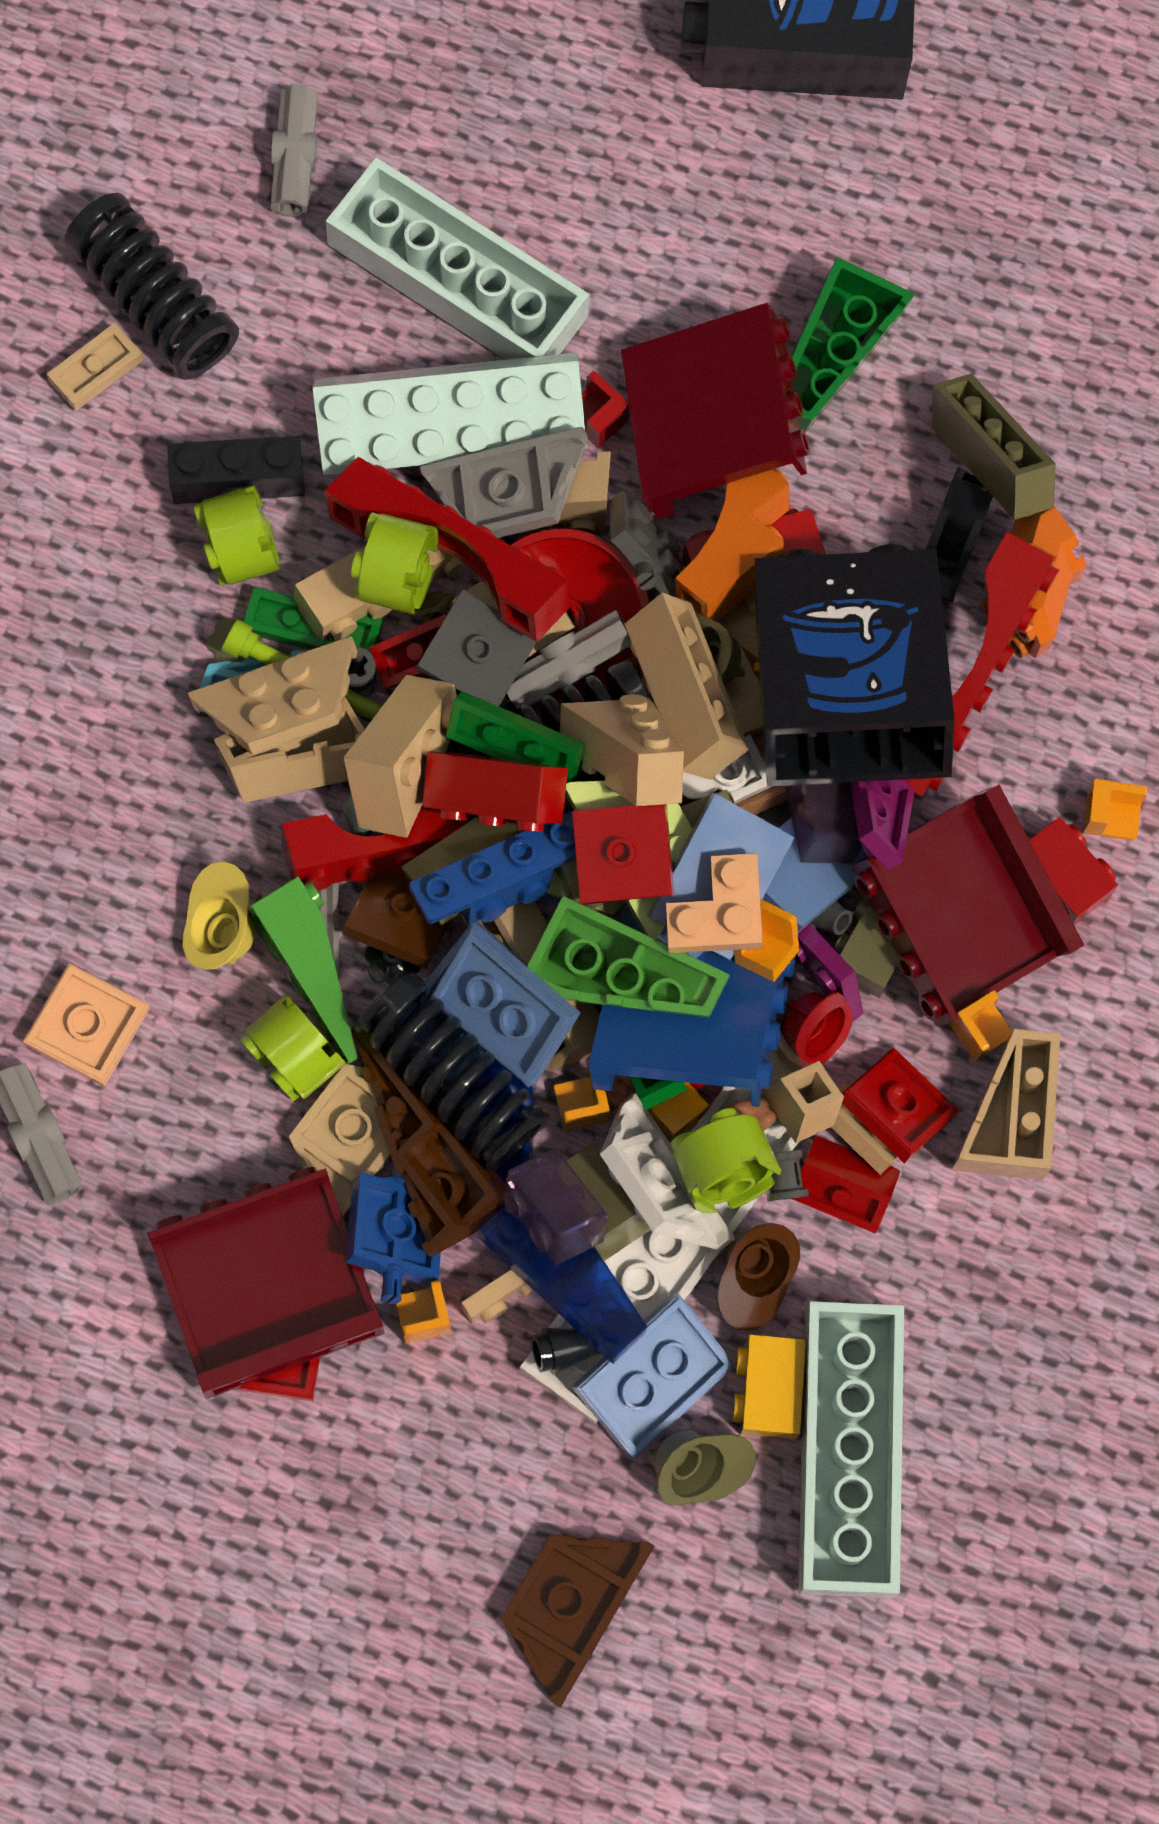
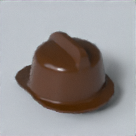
(756, 1275)

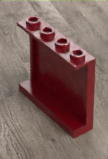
(713, 405)
(967, 905)
(264, 1282)

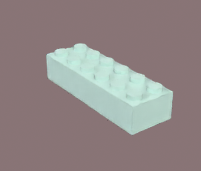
(455, 266)
(444, 410)
(851, 1450)

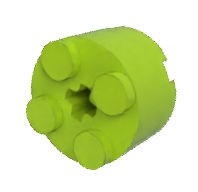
(238, 536)
(395, 563)
(294, 1047)
(725, 1161)

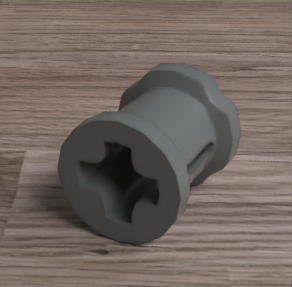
(363, 662)
(789, 1182)

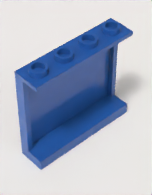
(717, 1050)

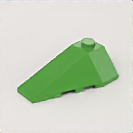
(297, 935)
(614, 965)

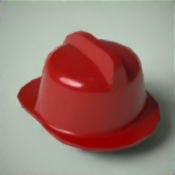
(817, 1025)

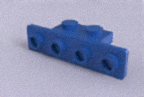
(497, 876)

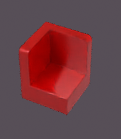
(603, 410)

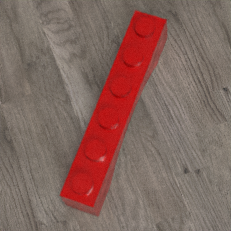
(1012, 584)
(525, 590)

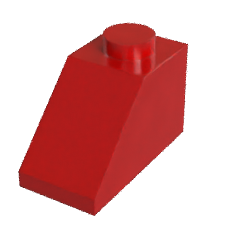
(403, 652)

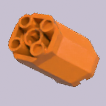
(1053, 534)

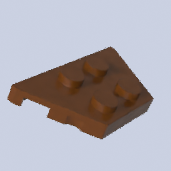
(569, 1605)

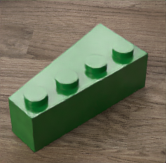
(841, 332)

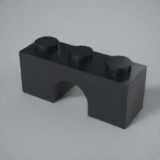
(209, 467)

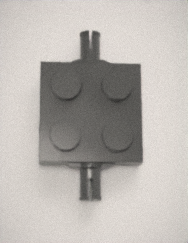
(645, 546)

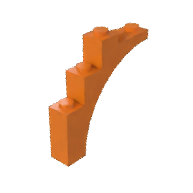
(726, 564)

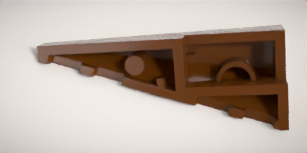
(445, 1182)

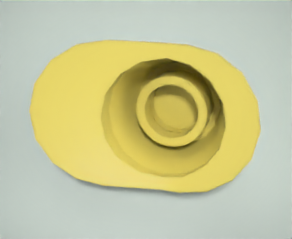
(218, 917)

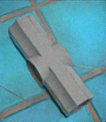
(294, 151)
(569, 659)
(37, 1135)

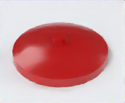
(598, 583)

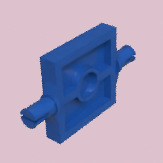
(386, 1235)

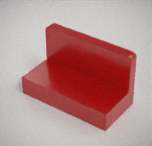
(846, 1185)

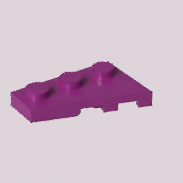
(883, 818)
(828, 968)

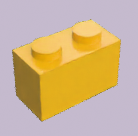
(771, 1387)

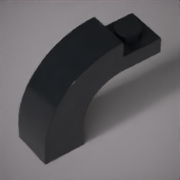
(958, 528)

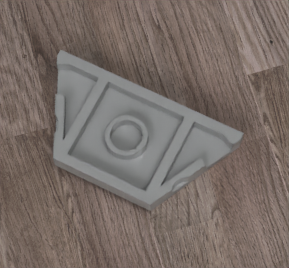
(512, 484)

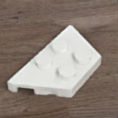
(644, 1166)

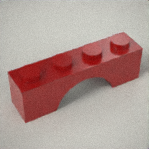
(329, 855)

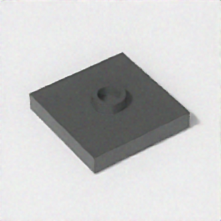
(476, 651)

